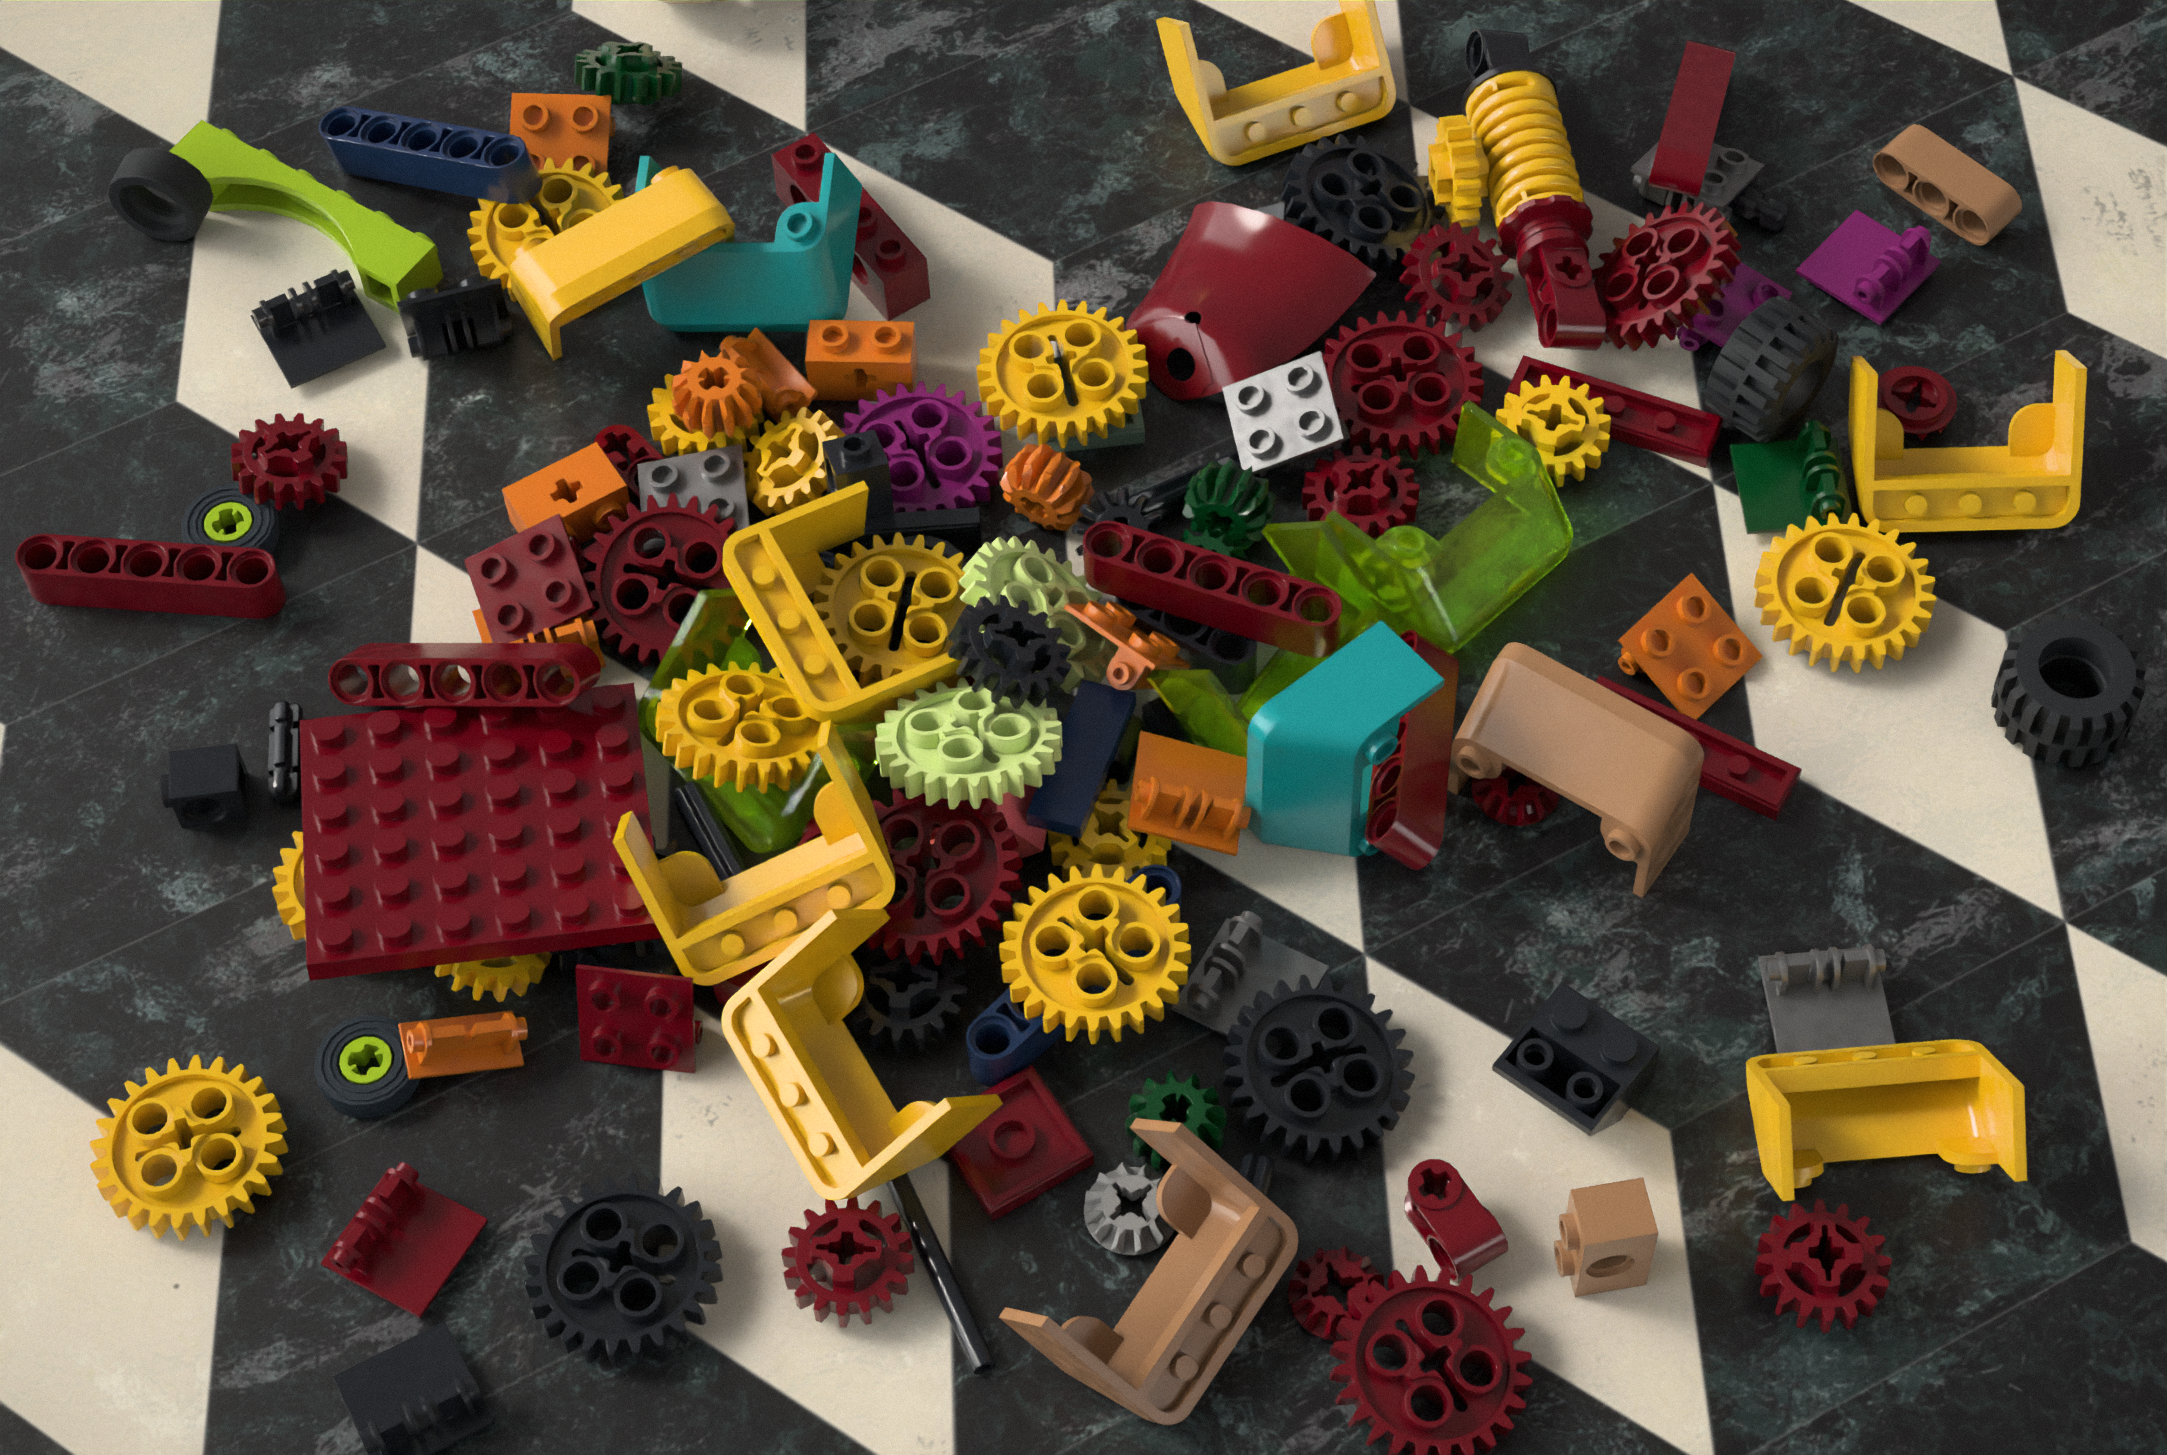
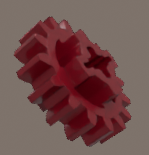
(1457, 277)
(289, 461)
(1361, 491)
(823, 1253)
(1799, 1276)

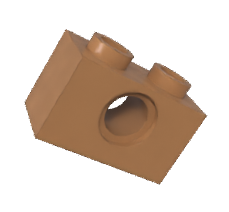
(1607, 1237)

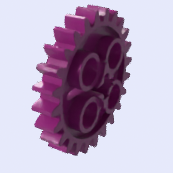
(940, 435)

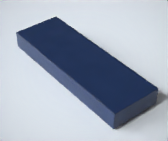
(1088, 750)

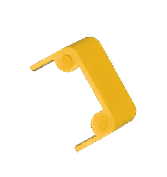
(1337, 92)
(616, 251)
(1971, 488)
(776, 576)
(754, 916)
(816, 1078)
(1885, 1105)

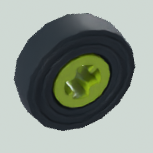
(225, 506)
(352, 1045)

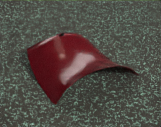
(1259, 293)

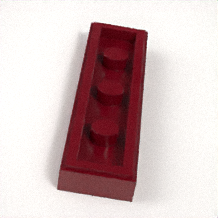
(1635, 415)
(1729, 765)

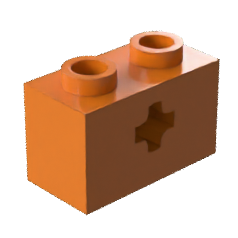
(858, 357)
(578, 487)

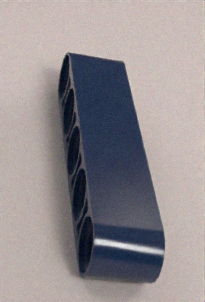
(431, 154)
(1025, 1039)

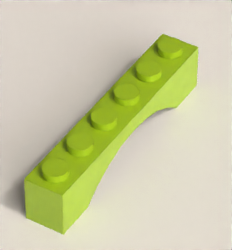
(250, 179)

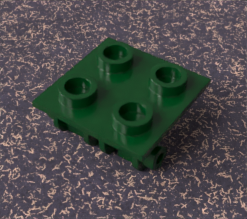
(1791, 481)

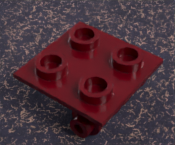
(530, 581)
(637, 1018)
(404, 1241)

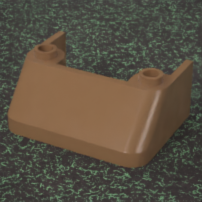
(1588, 749)
(1195, 1300)

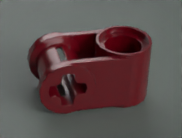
(1458, 1226)

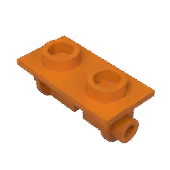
(780, 380)
(462, 1044)

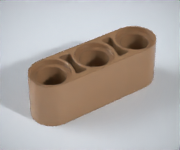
(1947, 184)

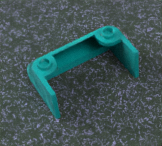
(766, 283)
(1322, 736)

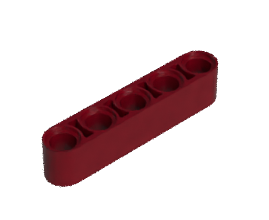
(1692, 119)
(151, 576)
(1237, 592)
(484, 662)
(1412, 783)

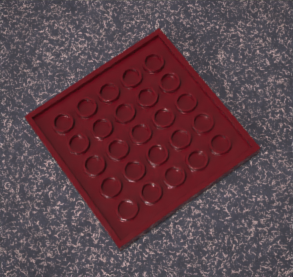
(470, 833)

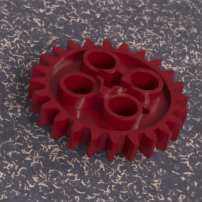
(1665, 274)
(1401, 383)
(686, 537)
(979, 876)
(1474, 1337)

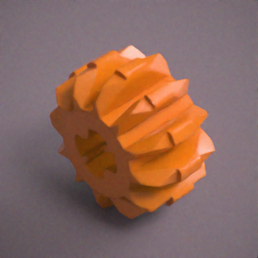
(716, 394)
(1046, 486)

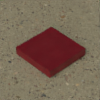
(1020, 1146)

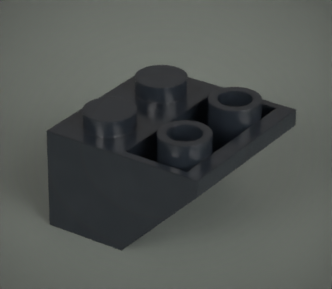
(1579, 1061)

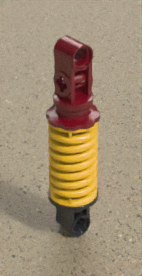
(1534, 186)

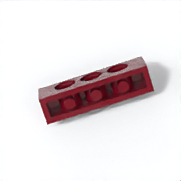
(885, 260)

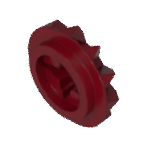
(1936, 399)
(1525, 807)
(1310, 1280)

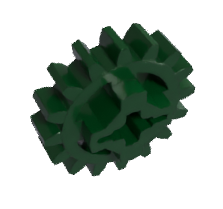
(628, 73)

